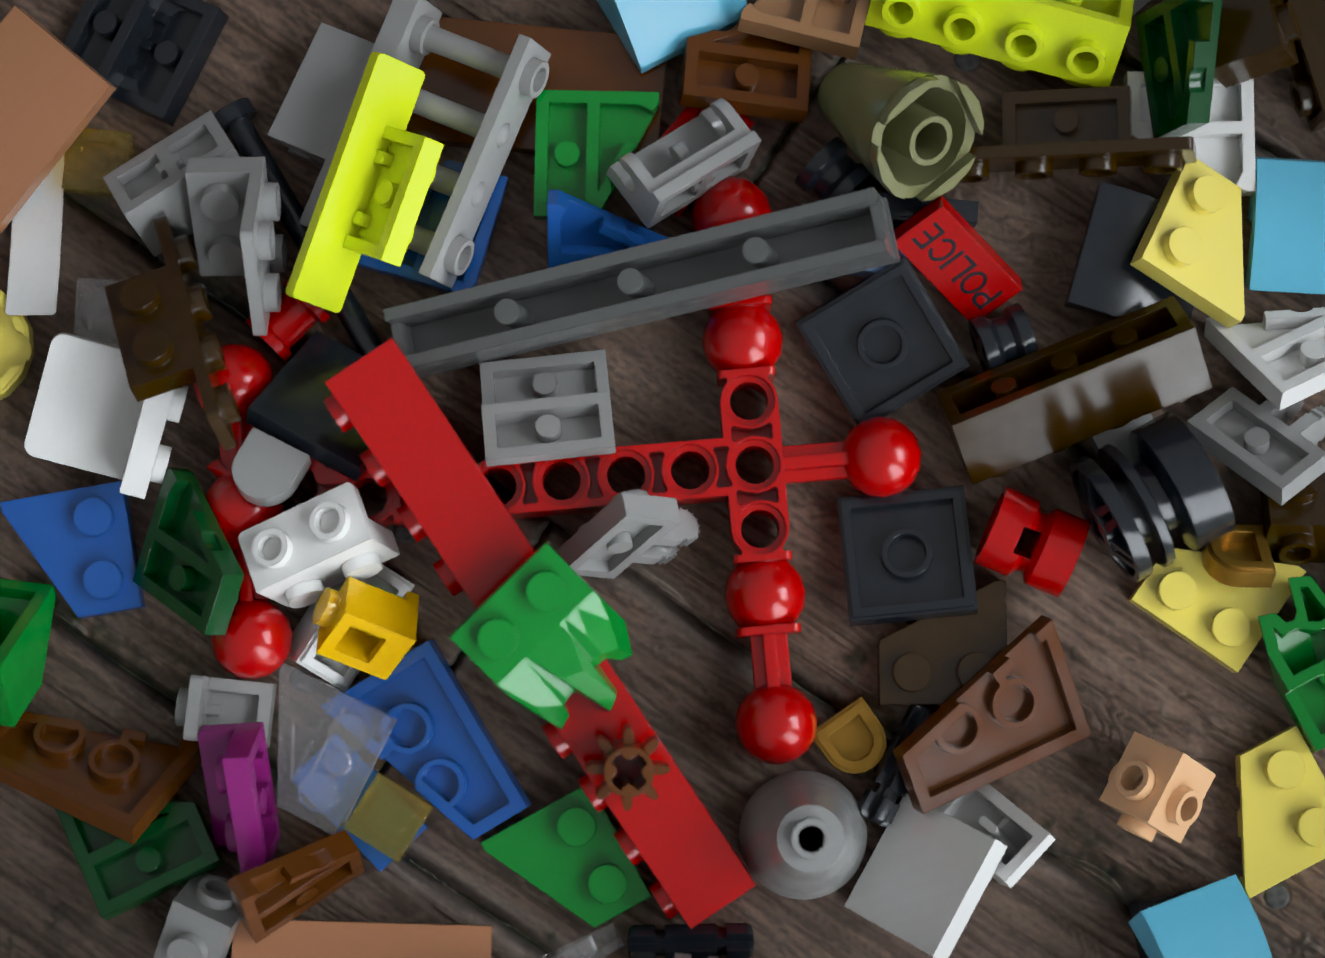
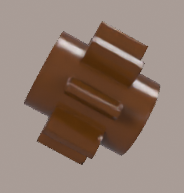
(624, 784)

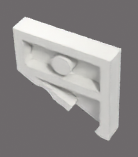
(1224, 142)
(1277, 356)

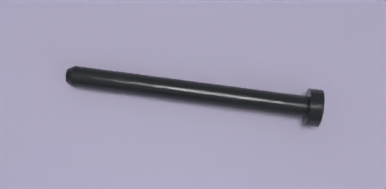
(236, 120)

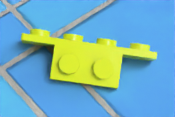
(370, 186)

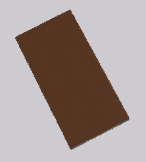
(576, 63)

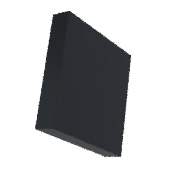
(882, 342)
(295, 411)
(907, 556)

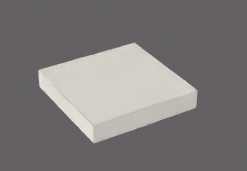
(926, 878)

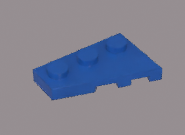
(443, 742)

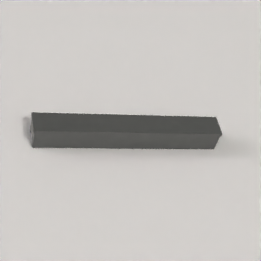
(646, 283)

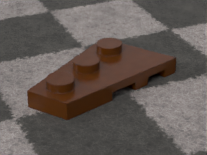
(996, 723)
(95, 775)

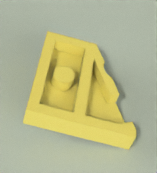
(1279, 810)

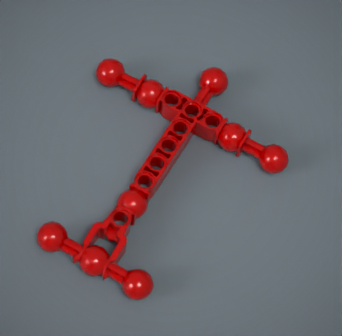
(763, 589)

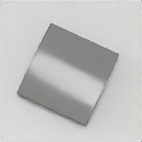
(546, 408)

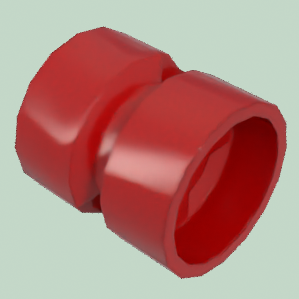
(1052, 551)

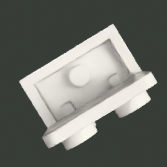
(94, 421)

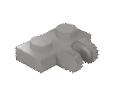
(1261, 444)
(628, 532)

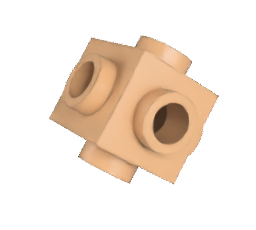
(1156, 789)

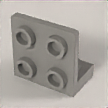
(235, 228)

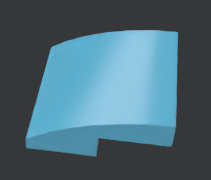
(1287, 227)
(1203, 924)

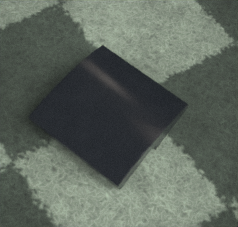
(148, 49)
(1103, 274)

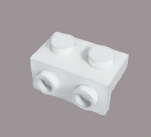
(315, 547)

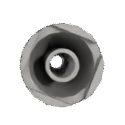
(772, 828)

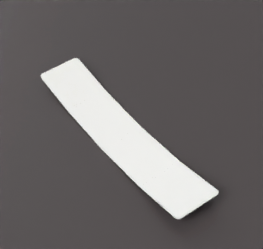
(37, 249)

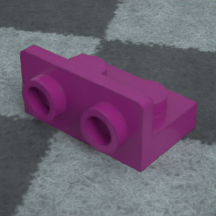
(240, 791)

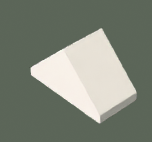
(1002, 820)

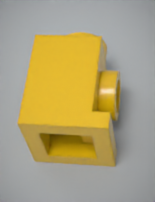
(366, 626)

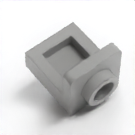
(224, 702)
(200, 921)

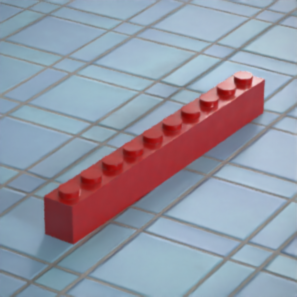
(479, 550)

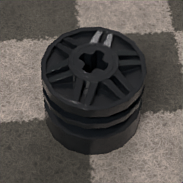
(1161, 492)

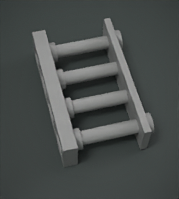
(409, 35)

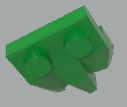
(546, 637)
(1298, 659)

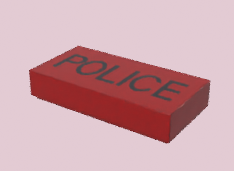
(957, 259)

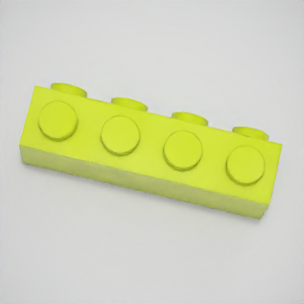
(1053, 37)

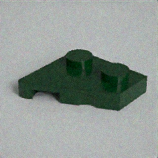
(1179, 63)
(188, 557)
(165, 856)

